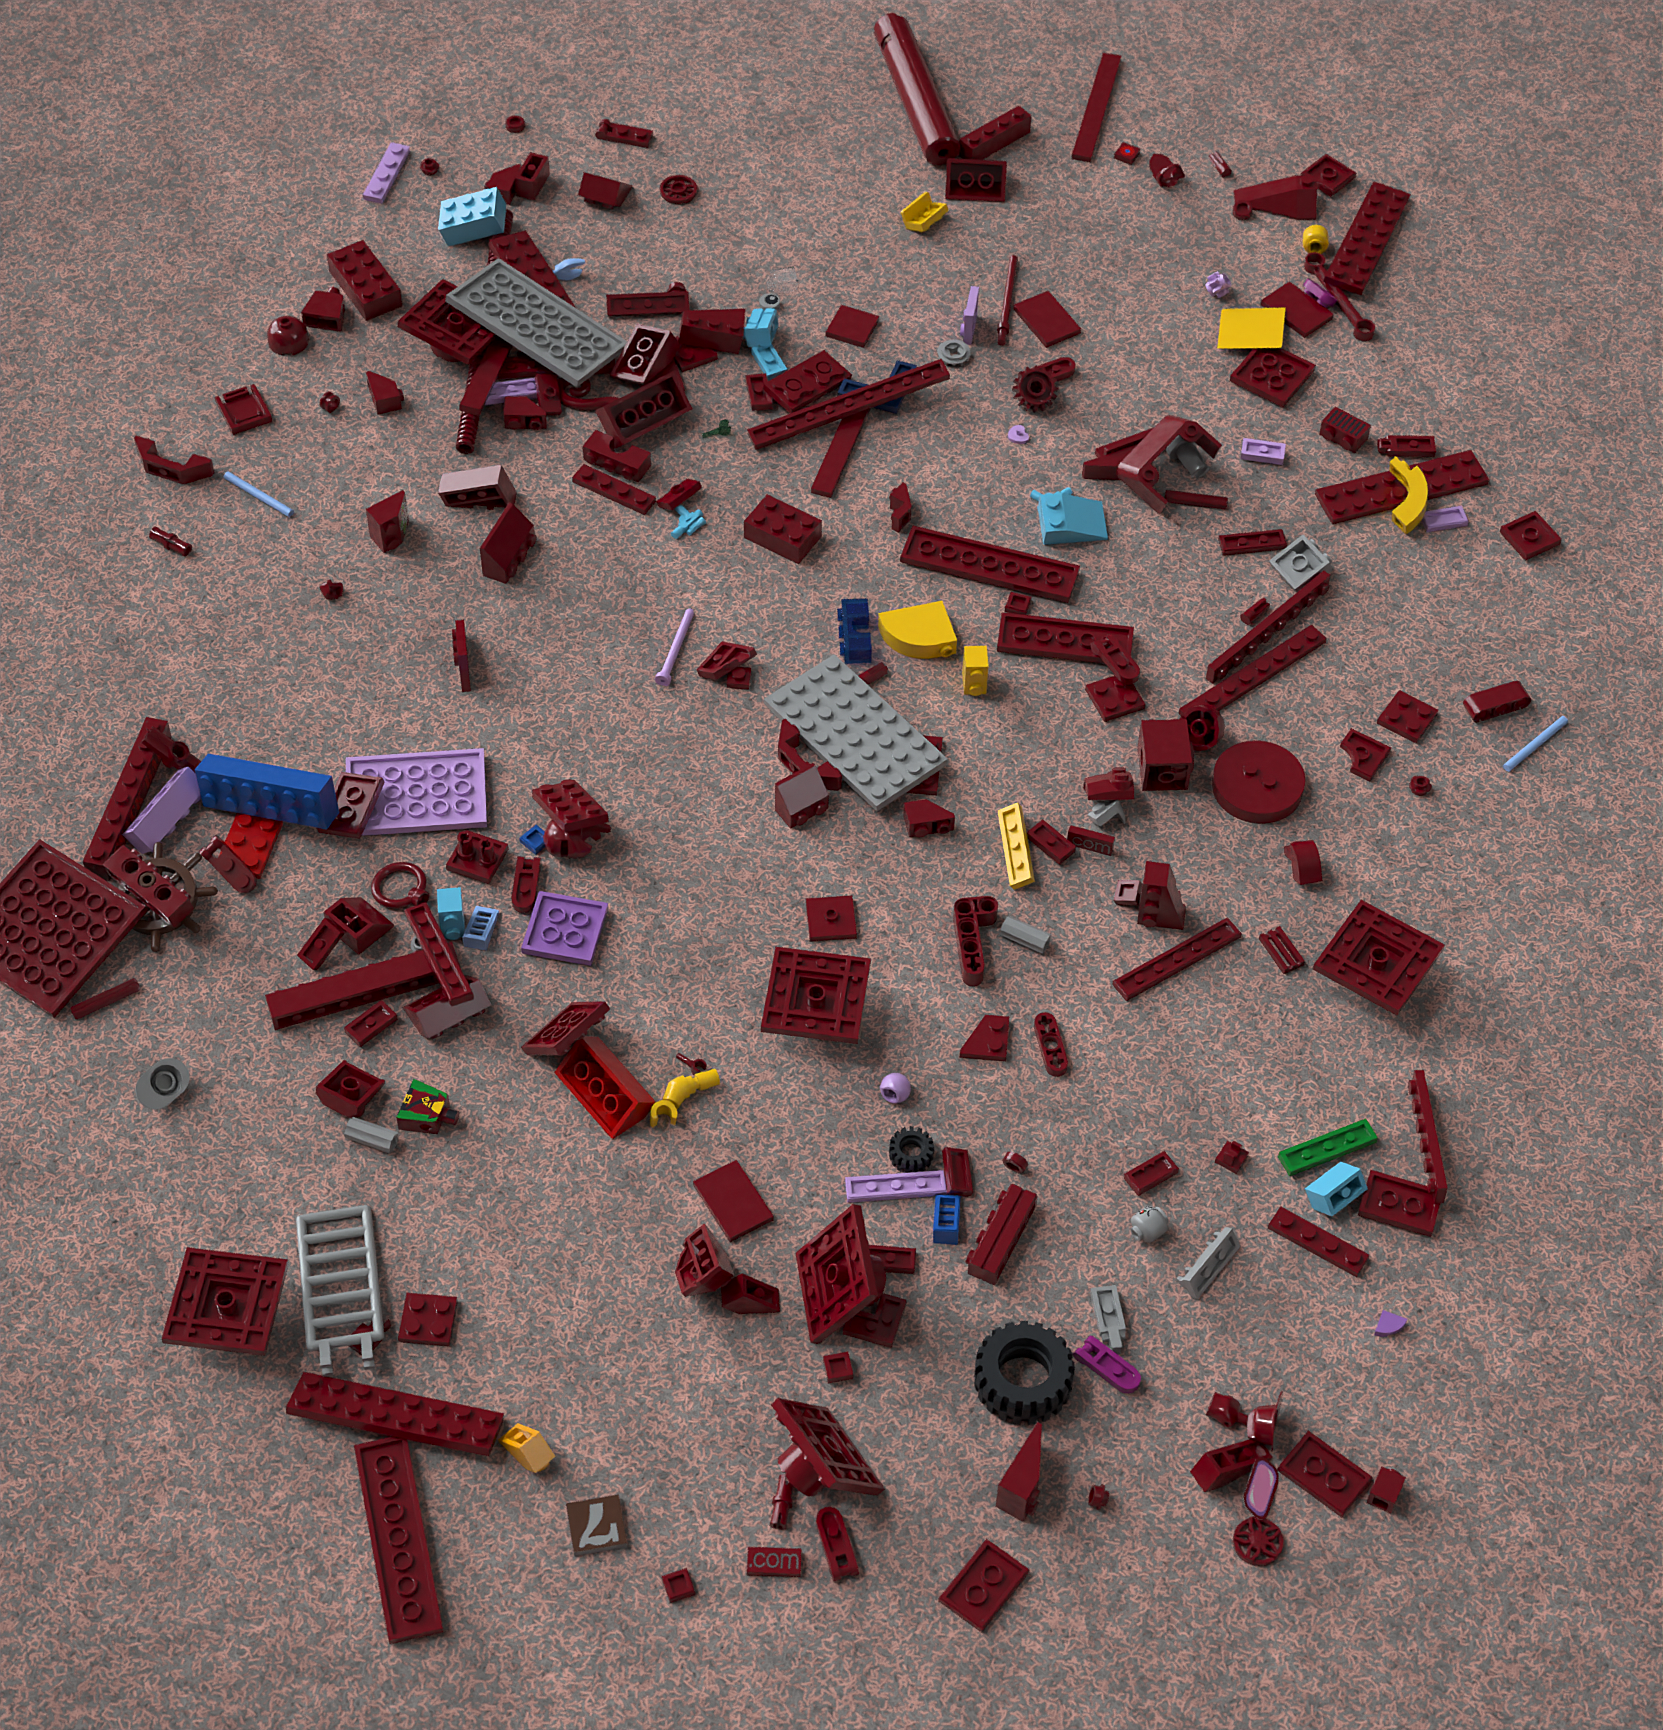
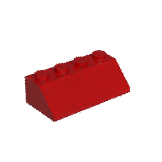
(604, 1086)

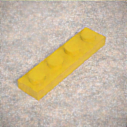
(1016, 846)

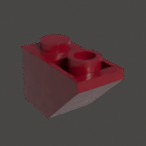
(523, 414)
(926, 818)

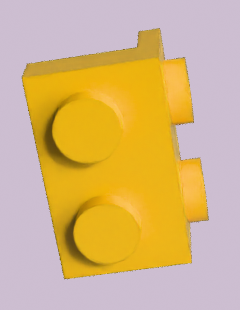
(923, 213)

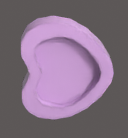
(1018, 435)

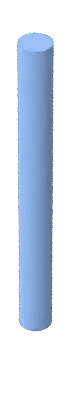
(258, 494)
(1534, 744)

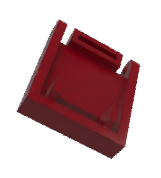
(243, 410)

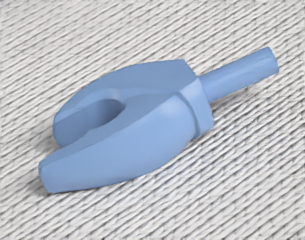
(564, 271)

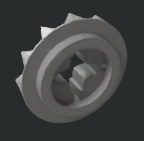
(952, 346)

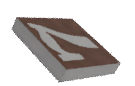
(596, 1525)

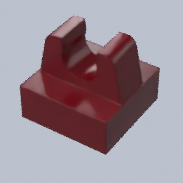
(1232, 1156)

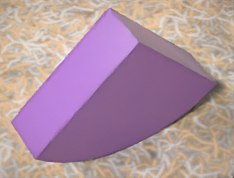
(1389, 1324)

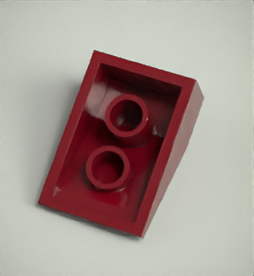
(645, 354)
(1019, 1486)

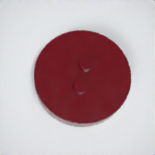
(1258, 782)

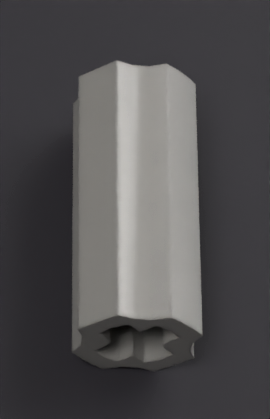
(1025, 934)
(371, 1135)

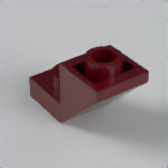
(902, 507)

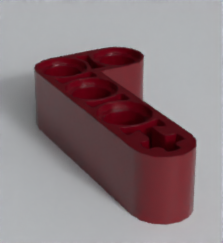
(970, 942)

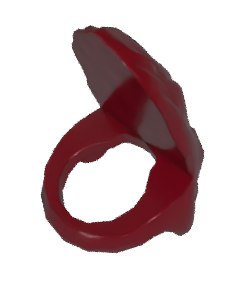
(1165, 171)

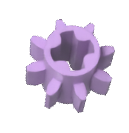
(1218, 284)

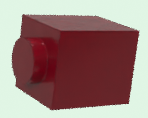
(1386, 1489)

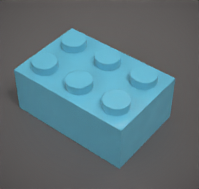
(472, 216)

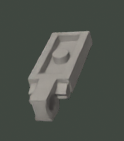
(1109, 1316)

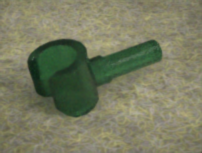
(723, 430)

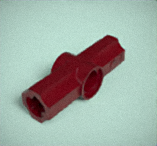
(165, 747)

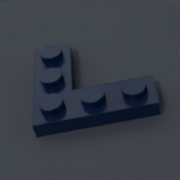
(892, 406)

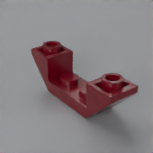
(195, 468)
(793, 762)

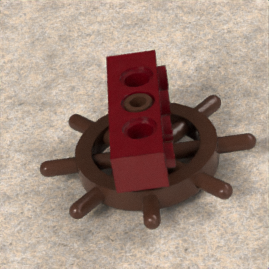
(156, 892)

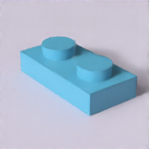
(768, 361)

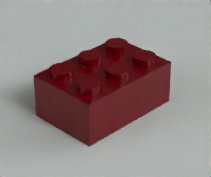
(782, 529)

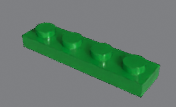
(1327, 1147)

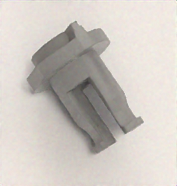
(1188, 455)

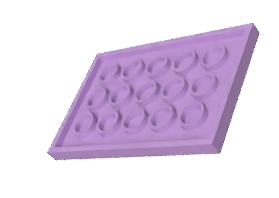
(426, 790)

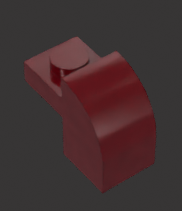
(1305, 861)

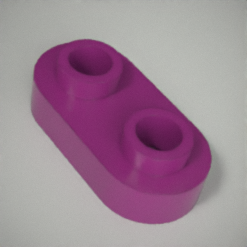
(1315, 289)

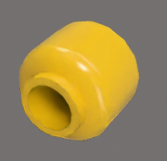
(1315, 239)

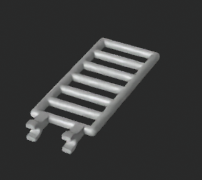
(307, 1281)

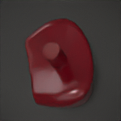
(331, 590)

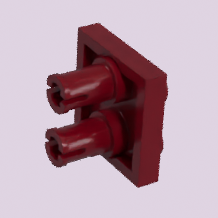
(476, 856)

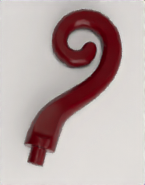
(581, 404)

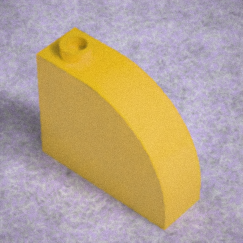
(919, 631)

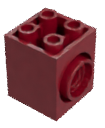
(1165, 755)

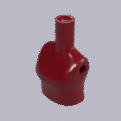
(1226, 1410)

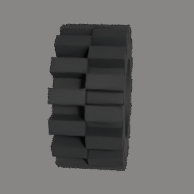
(911, 1162)

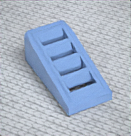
(477, 941)

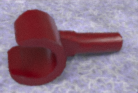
(692, 1064)

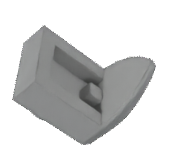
(1106, 810)

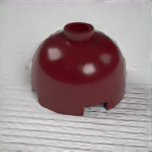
(287, 335)
(1204, 726)

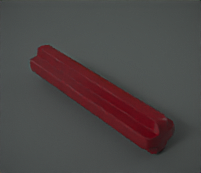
(1196, 499)
(105, 998)

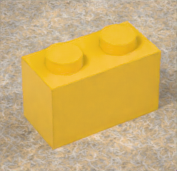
(975, 670)

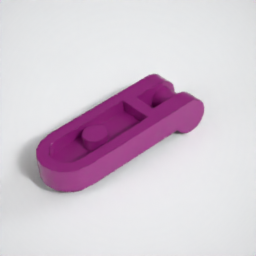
(1108, 1365)

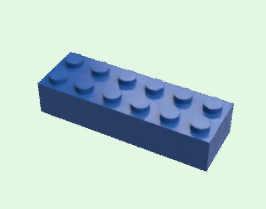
(267, 791)

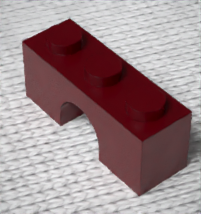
(630, 464)

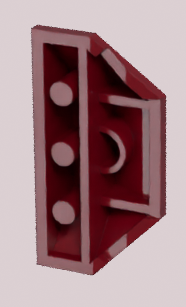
(702, 1264)

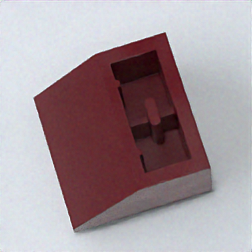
(359, 921)

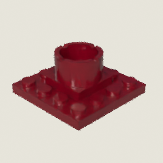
(446, 328)
(1378, 957)
(816, 995)
(838, 1274)
(225, 1301)
(821, 1452)

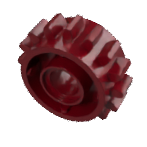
(1043, 381)

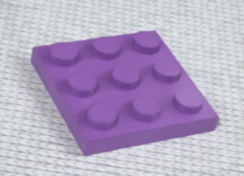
(564, 928)

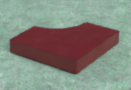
(1365, 753)

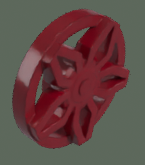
(678, 189)
(1258, 1541)

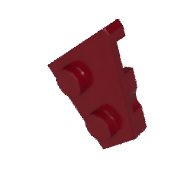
(988, 1039)

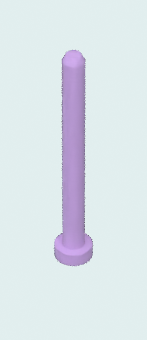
(663, 677)

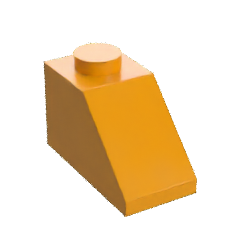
(527, 1447)

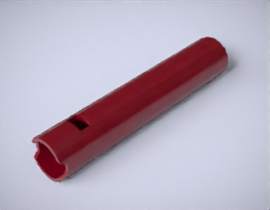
(916, 89)

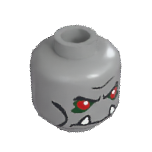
(1149, 1224)

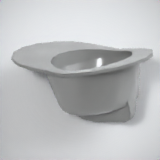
(162, 1083)

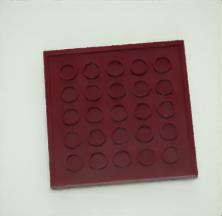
(58, 926)

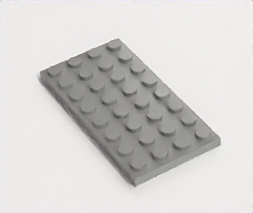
(536, 322)
(856, 732)

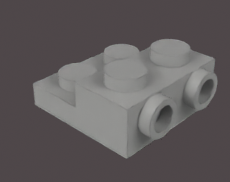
(1301, 562)

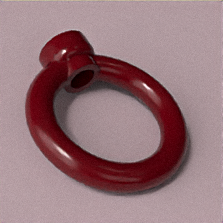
(416, 895)

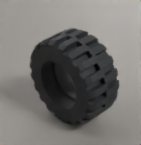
(1024, 1402)

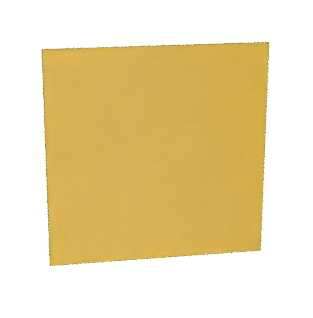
(1251, 328)

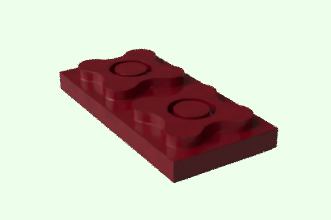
(807, 381)

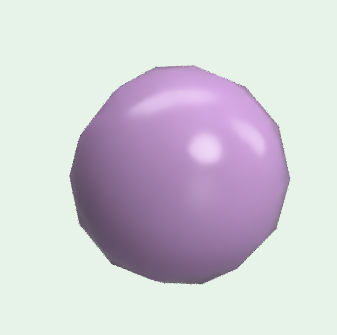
(895, 1088)

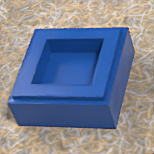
(533, 839)

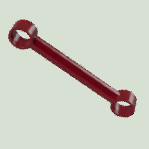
(1342, 301)

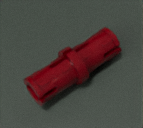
(160, 536)
(782, 1503)

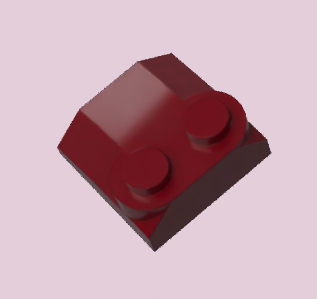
(1111, 786)
(348, 1089)

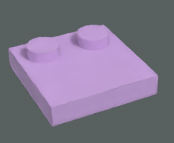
(970, 316)

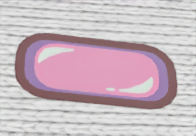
(1261, 1488)

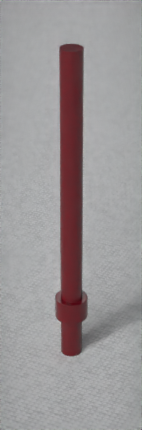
(1003, 326)

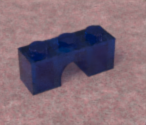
(855, 645)

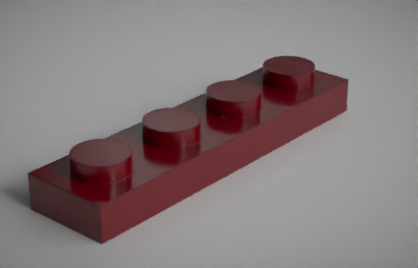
(647, 303)
(614, 489)
(1318, 1241)

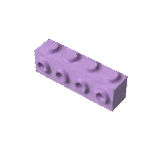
(164, 811)

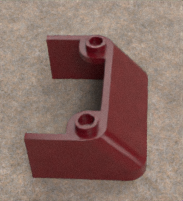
(1137, 469)

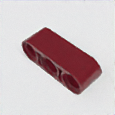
(1496, 701)

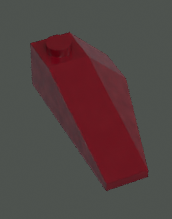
(1286, 196)

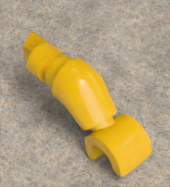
(678, 1091)

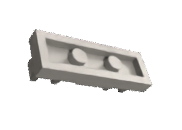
(1210, 1262)

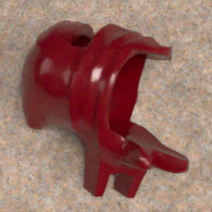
(571, 843)

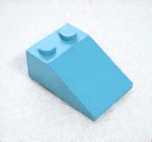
(1070, 519)

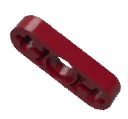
(1052, 1035)

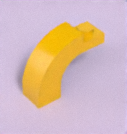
(1413, 509)

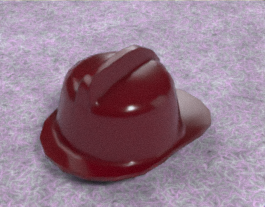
(1263, 1422)

